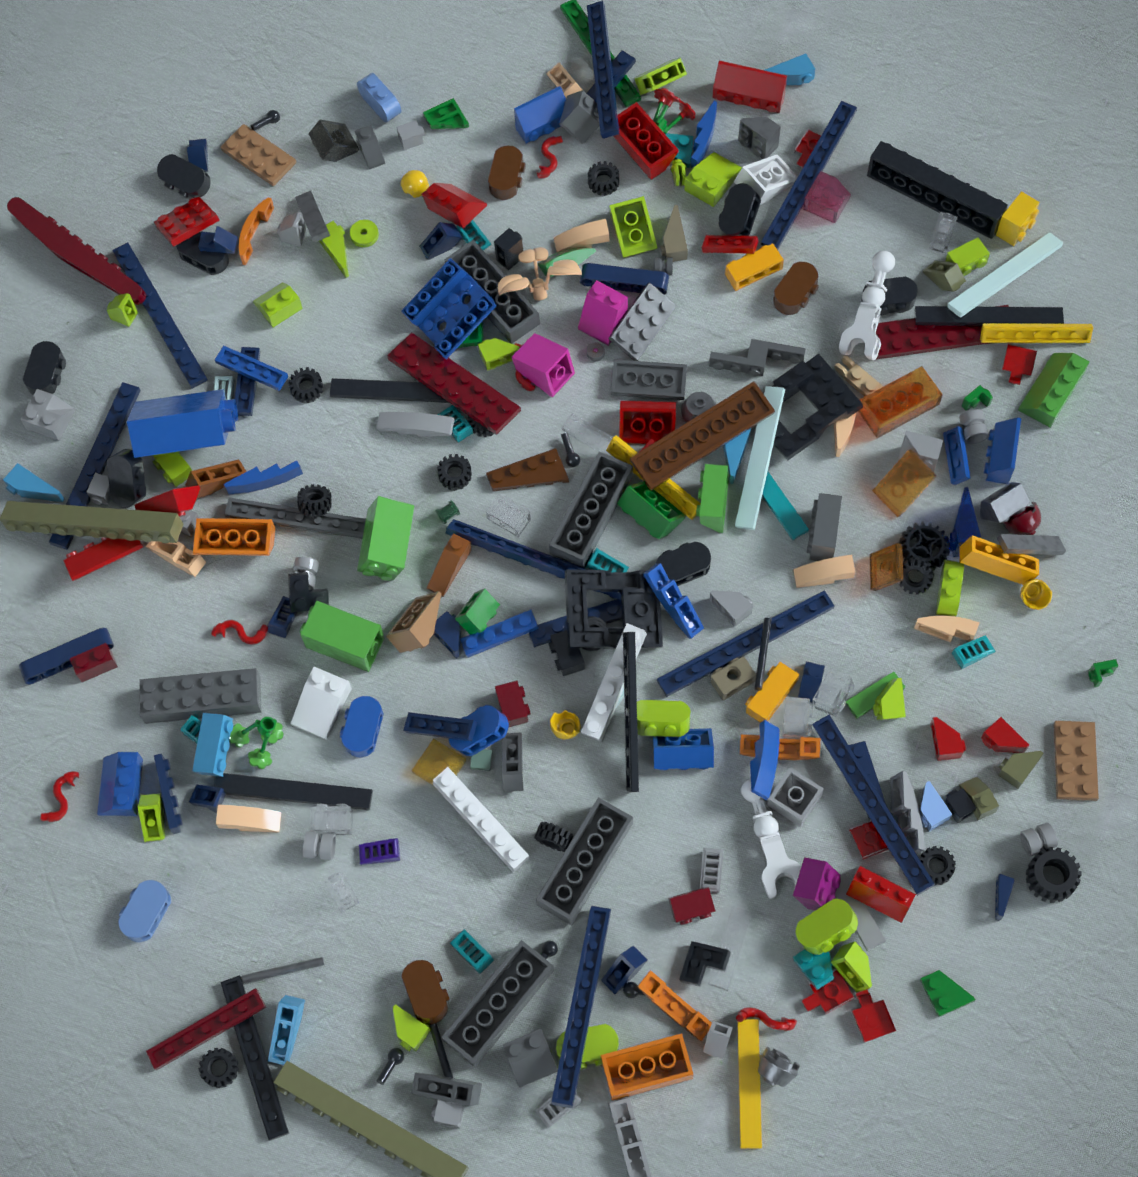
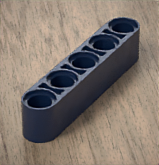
(623, 278)
(58, 658)

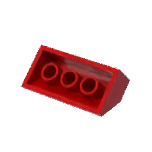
(749, 86)
(645, 141)
(99, 555)

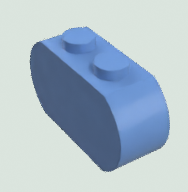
(379, 97)
(144, 910)

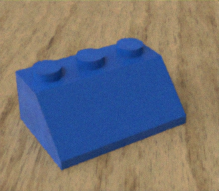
(540, 115)
(1002, 451)
(684, 752)
(120, 784)

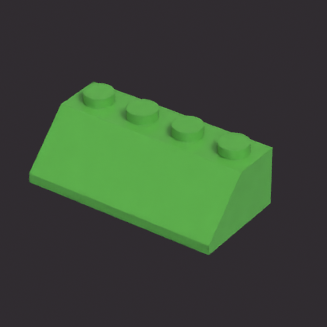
(1053, 387)

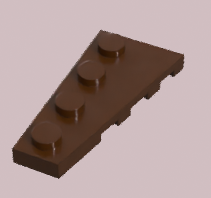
(536, 470)

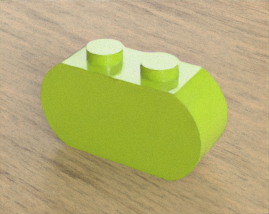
(660, 75)
(949, 588)
(662, 718)
(827, 926)
(600, 1040)

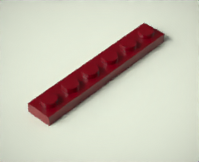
(206, 1029)

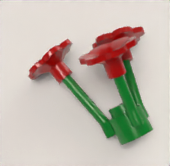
(667, 98)

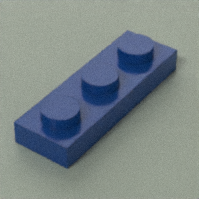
(956, 455)

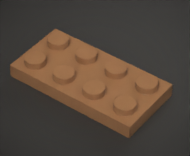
(258, 155)
(1075, 760)

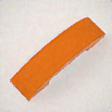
(260, 212)
(789, 749)
(674, 1006)

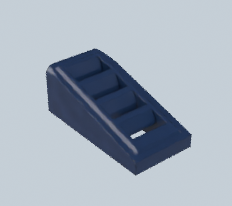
(279, 627)
(1003, 890)

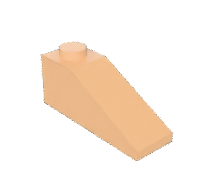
(563, 79)

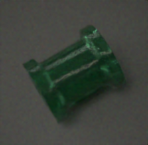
(447, 512)

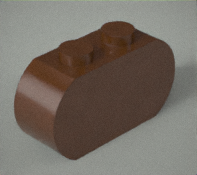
(506, 172)
(796, 288)
(425, 991)

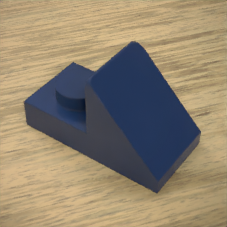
(198, 153)
(220, 241)
(811, 680)
(207, 797)

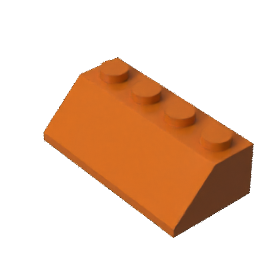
(234, 537)
(647, 1067)

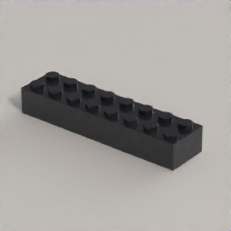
(936, 189)

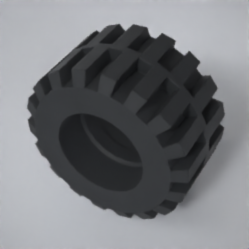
(1064, 864)

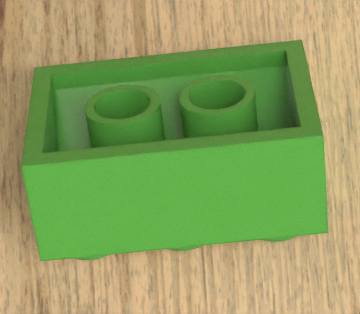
(713, 496)

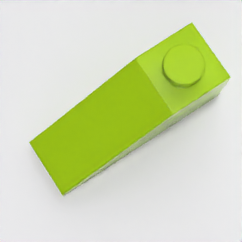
(336, 247)

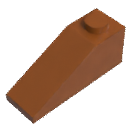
(214, 477)
(449, 564)

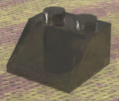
(333, 140)

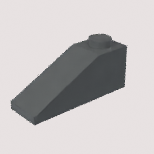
(512, 762)
(447, 1089)

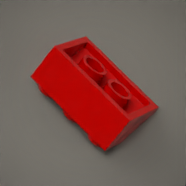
(452, 203)
(646, 420)
(172, 501)
(880, 894)

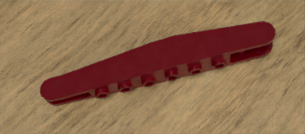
(73, 251)

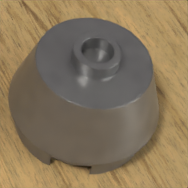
(696, 405)
(777, 1068)

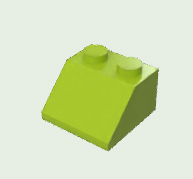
(278, 304)

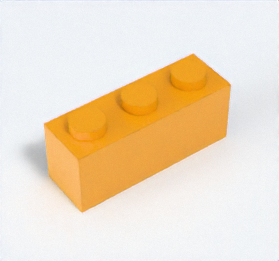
(754, 267)
(773, 692)

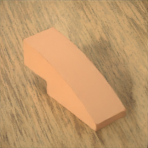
(583, 236)
(842, 433)
(178, 556)
(824, 571)
(948, 626)
(248, 818)

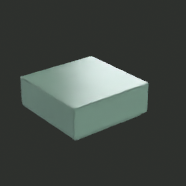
(481, 760)

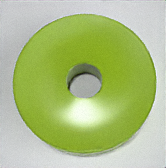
(369, 238)

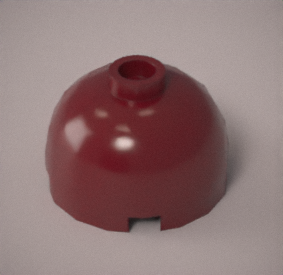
(1024, 522)

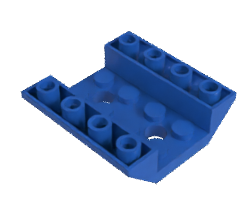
(443, 301)

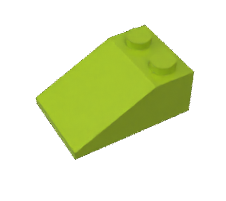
(711, 178)
(633, 226)

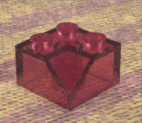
(826, 197)

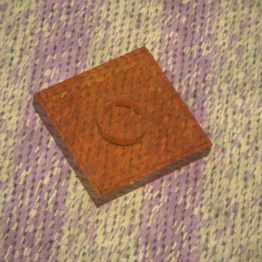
(886, 567)

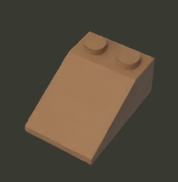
(416, 623)

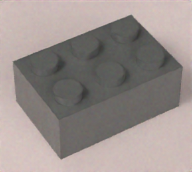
(824, 527)

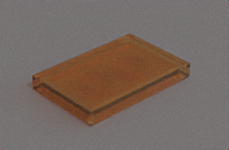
(904, 483)

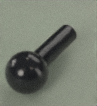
(272, 117)
(572, 458)
(549, 949)
(631, 990)
(395, 1057)

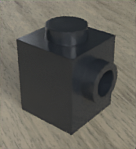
(959, 805)

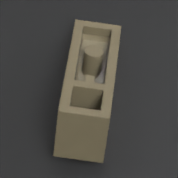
(674, 239)

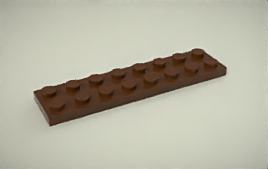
(702, 435)

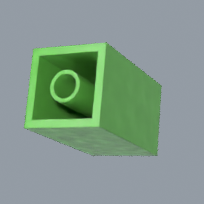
(385, 538)
(342, 636)

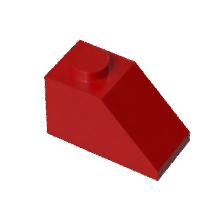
(1004, 738)
(946, 740)

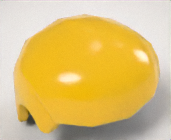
(414, 183)
(1036, 594)
(565, 725)

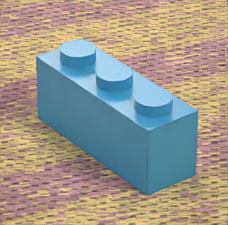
(213, 744)

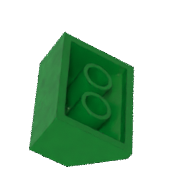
(650, 510)

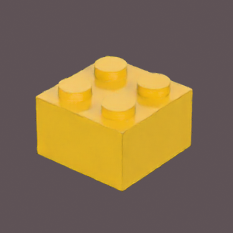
(1018, 219)

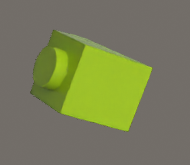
(122, 309)
(496, 352)
(890, 701)
(152, 817)
(853, 966)
(409, 1029)

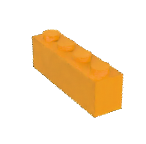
(992, 559)

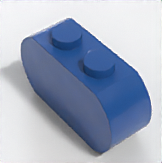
(362, 726)
(490, 728)

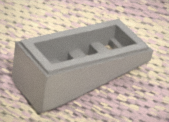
(713, 853)
(540, 1111)

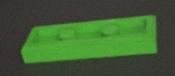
(865, 700)

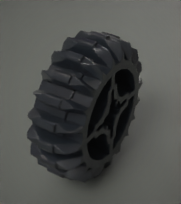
(936, 539)

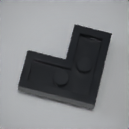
(300, 596)
(700, 957)

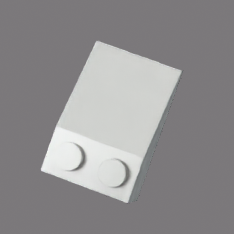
(767, 177)
(320, 702)

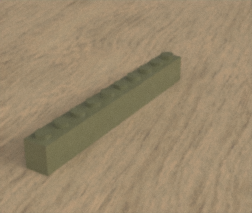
(92, 521)
(366, 1123)

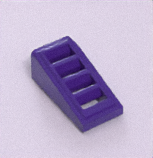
(378, 844)

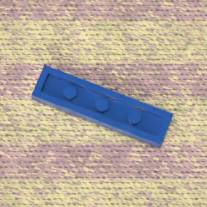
(251, 368)
(499, 633)

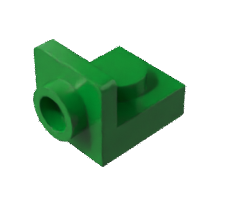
(975, 397)
(1103, 668)

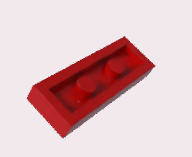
(729, 244)

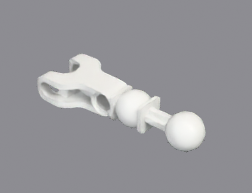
(869, 310)
(767, 830)

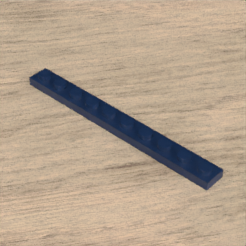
(602, 70)
(816, 162)
(161, 317)
(100, 452)
(515, 551)
(744, 644)
(873, 805)
(581, 1007)

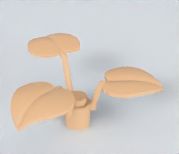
(538, 287)

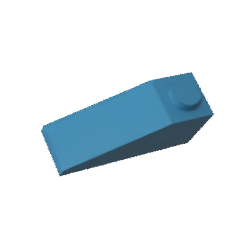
(798, 70)
(734, 453)
(30, 486)
(286, 1029)

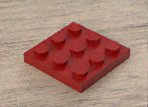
(186, 221)

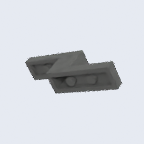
(757, 357)

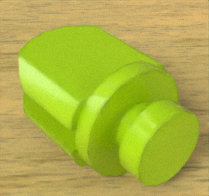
(678, 171)

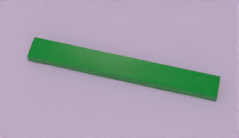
(579, 22)

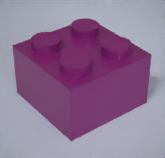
(816, 883)

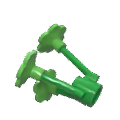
(269, 731)

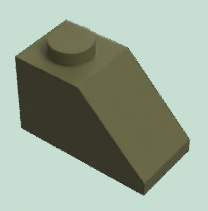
(945, 275)
(1019, 767)
(981, 797)

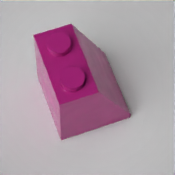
(602, 312)
(544, 363)

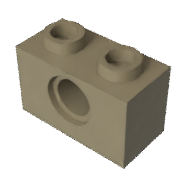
(727, 687)

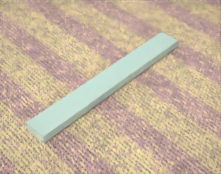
(1004, 274)
(759, 462)

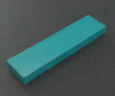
(783, 509)

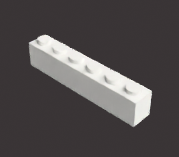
(610, 689)
(480, 819)

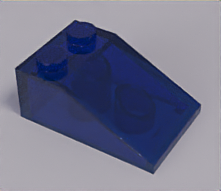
(964, 524)

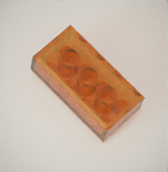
(900, 402)

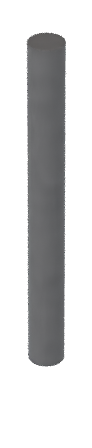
(283, 970)

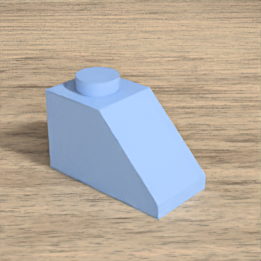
(932, 808)

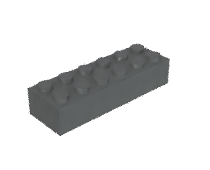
(513, 312)
(591, 510)
(194, 694)
(584, 861)
(498, 1003)

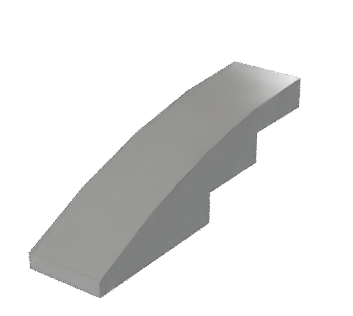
(415, 423)
(906, 808)
(867, 928)
(629, 1138)

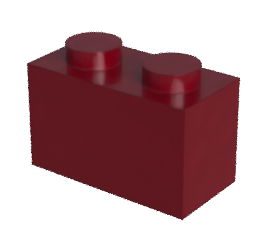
(93, 662)
(511, 703)
(692, 905)

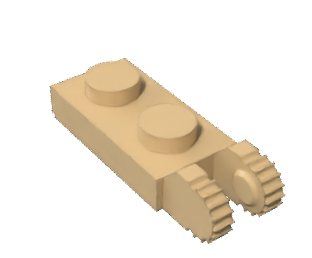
(857, 377)

